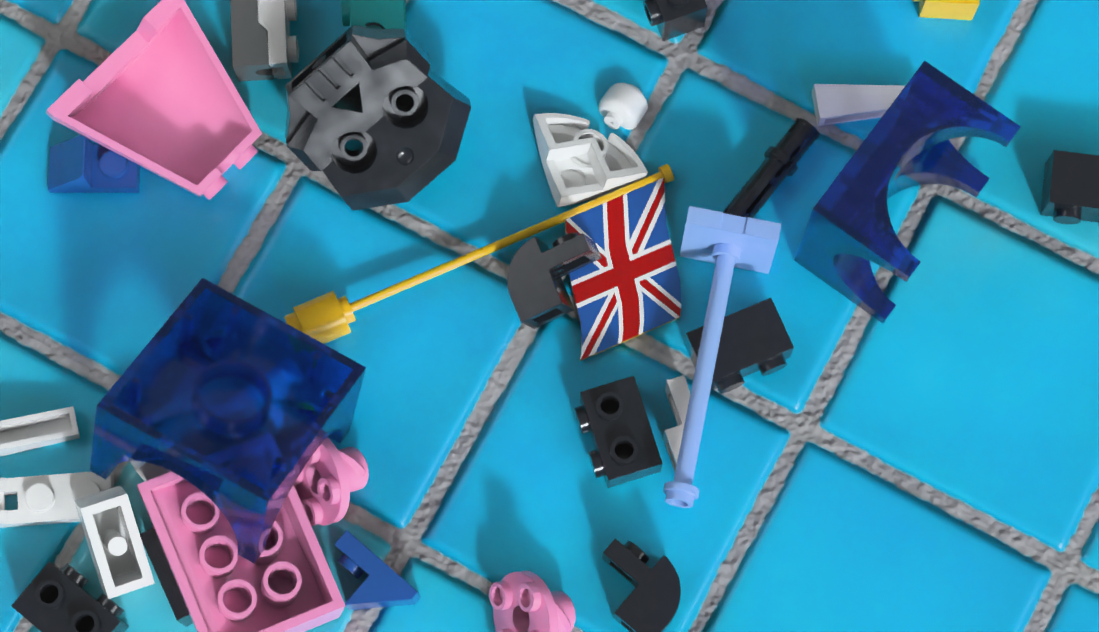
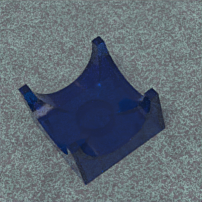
(901, 152)
(228, 407)

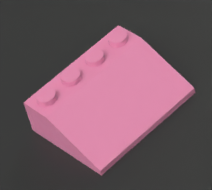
(280, 592)

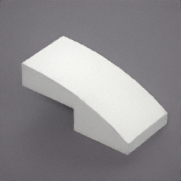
(678, 397)

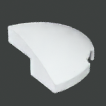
(581, 160)

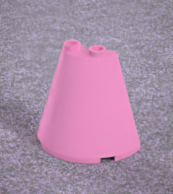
(165, 104)

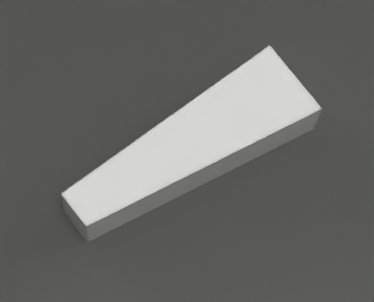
(851, 102)
(37, 430)

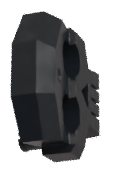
(400, 144)

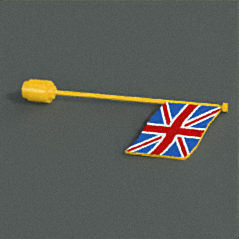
(615, 297)

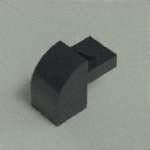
(537, 273)
(655, 593)

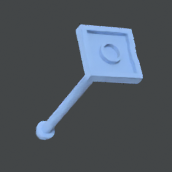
(728, 243)

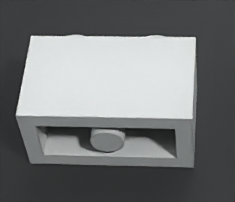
(114, 541)

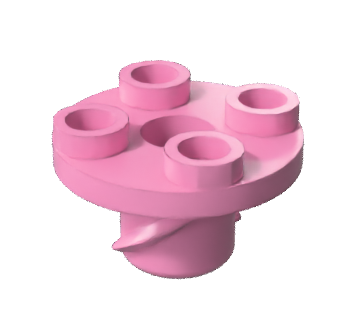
(328, 480)
(526, 605)

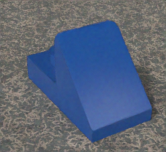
(90, 168)
(382, 585)

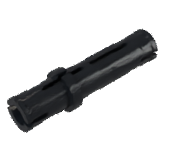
(779, 163)

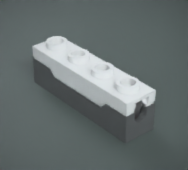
(263, 39)

